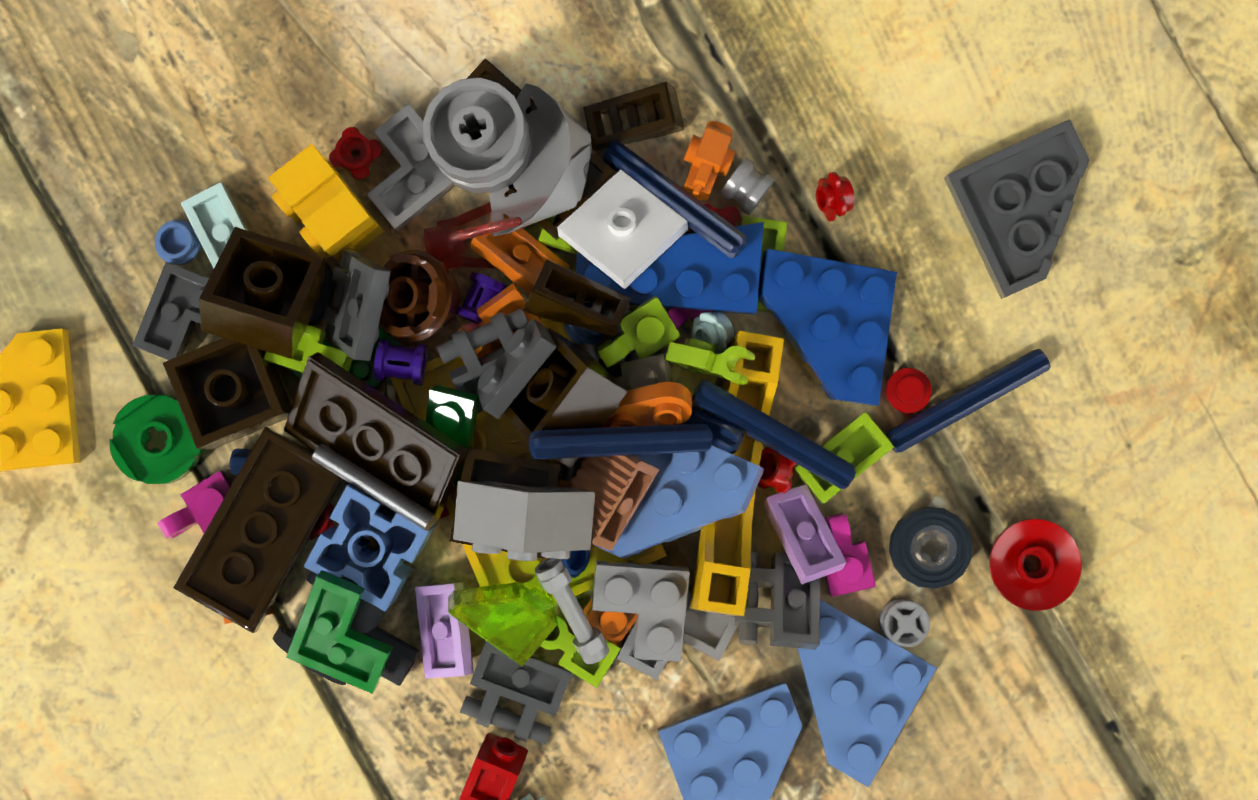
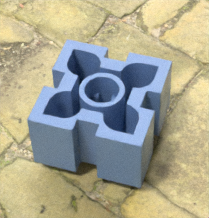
(345, 551)

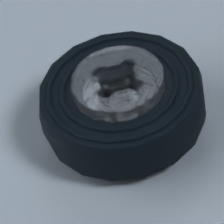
(913, 548)

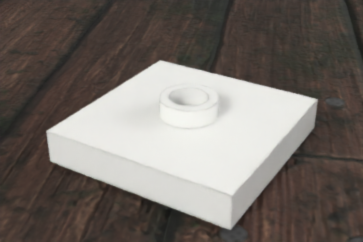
(622, 228)

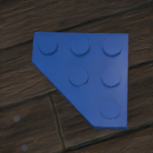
(833, 318)

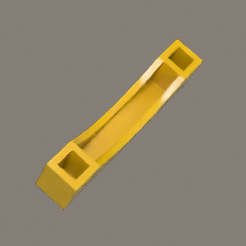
(725, 545)

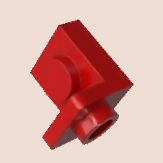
(494, 769)

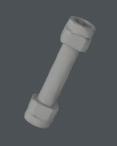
(588, 640)

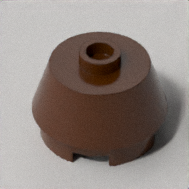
(420, 296)

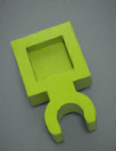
(572, 659)

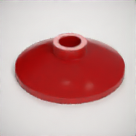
(1057, 567)

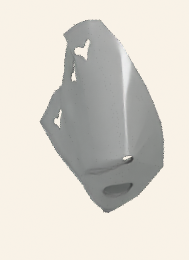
(555, 168)

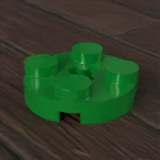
(132, 434)

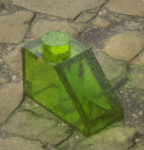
(506, 616)

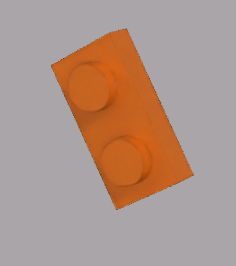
(516, 255)

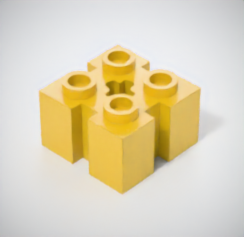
(321, 199)

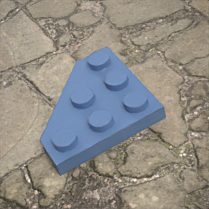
(687, 495)
(860, 692)
(734, 747)

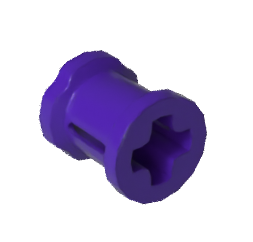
(480, 292)
(386, 367)

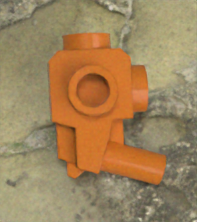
(708, 157)

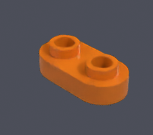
(652, 406)

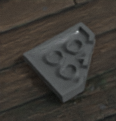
(1020, 204)

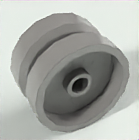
(473, 109)

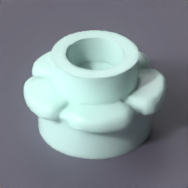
(713, 329)

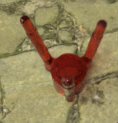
(448, 237)

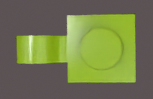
(644, 329)
(310, 344)
(700, 358)

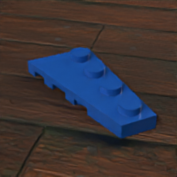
(695, 275)

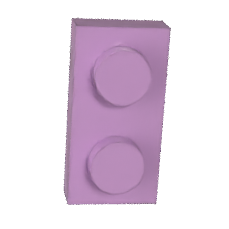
(804, 534)
(443, 637)

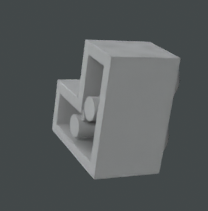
(523, 519)

